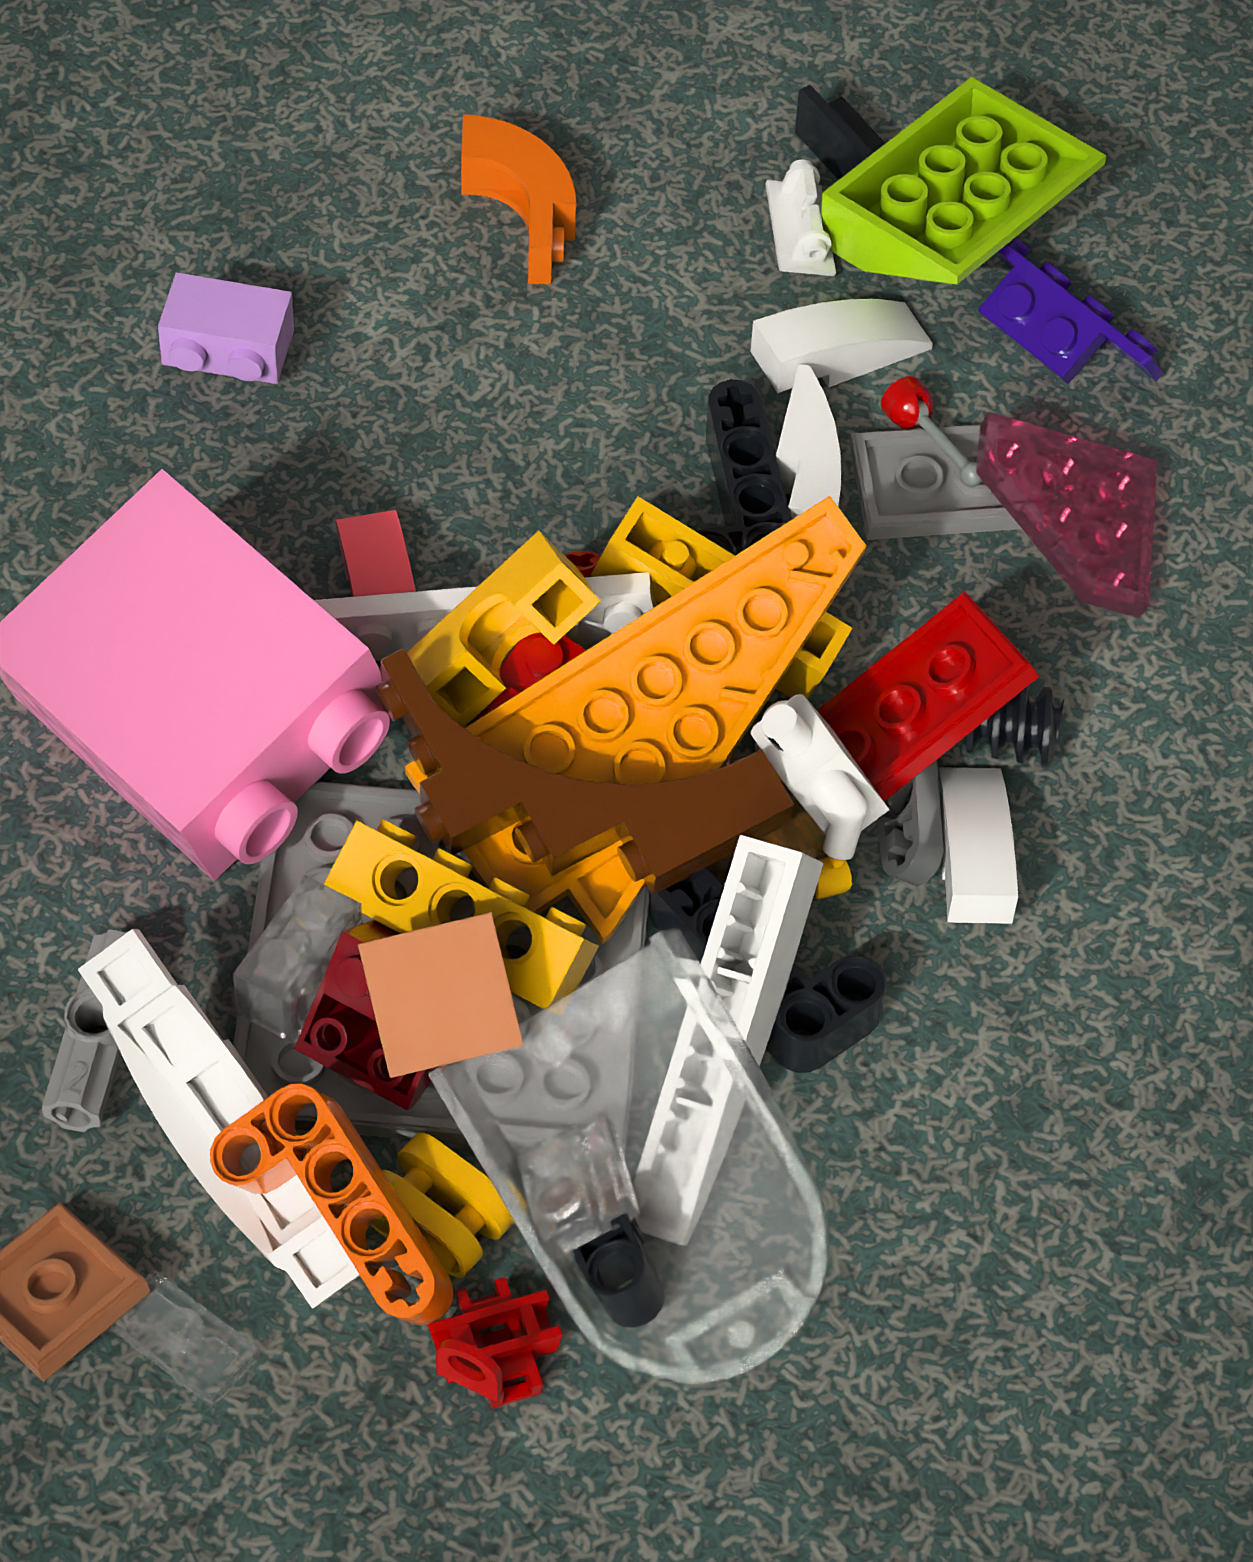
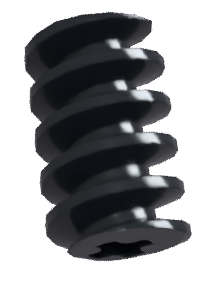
(1022, 724)

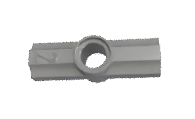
(84, 1060)

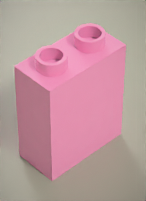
(193, 677)

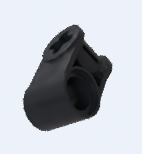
(612, 1261)

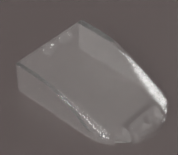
(704, 1145)

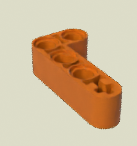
(346, 1211)

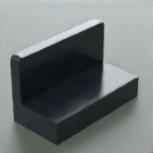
(834, 132)

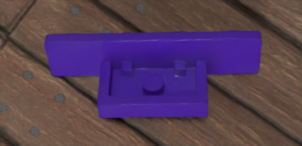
(1052, 323)

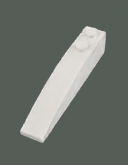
(759, 933)

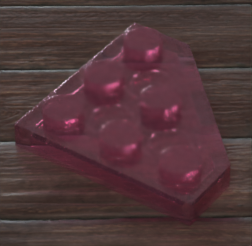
(1079, 506)

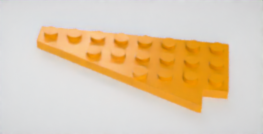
(664, 697)

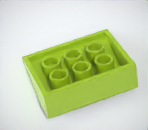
(953, 187)

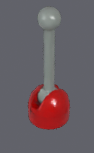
(911, 405)

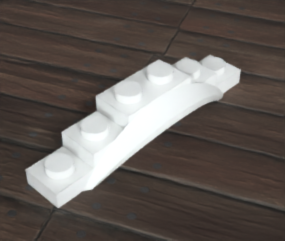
(197, 1090)

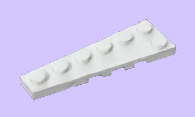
(402, 619)

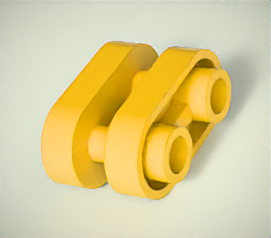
(459, 1187)

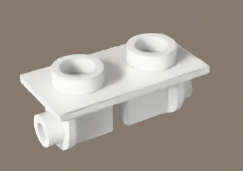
(797, 221)

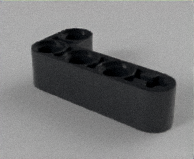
(743, 467)
(807, 1002)

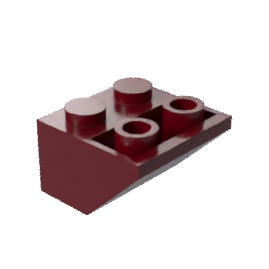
(343, 1025)

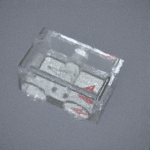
(291, 957)

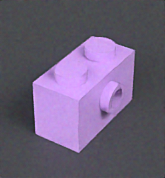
(226, 328)

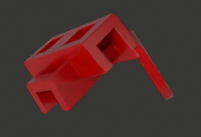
(499, 1356)

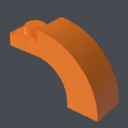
(527, 176)

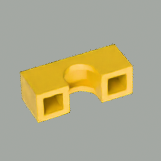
(524, 596)

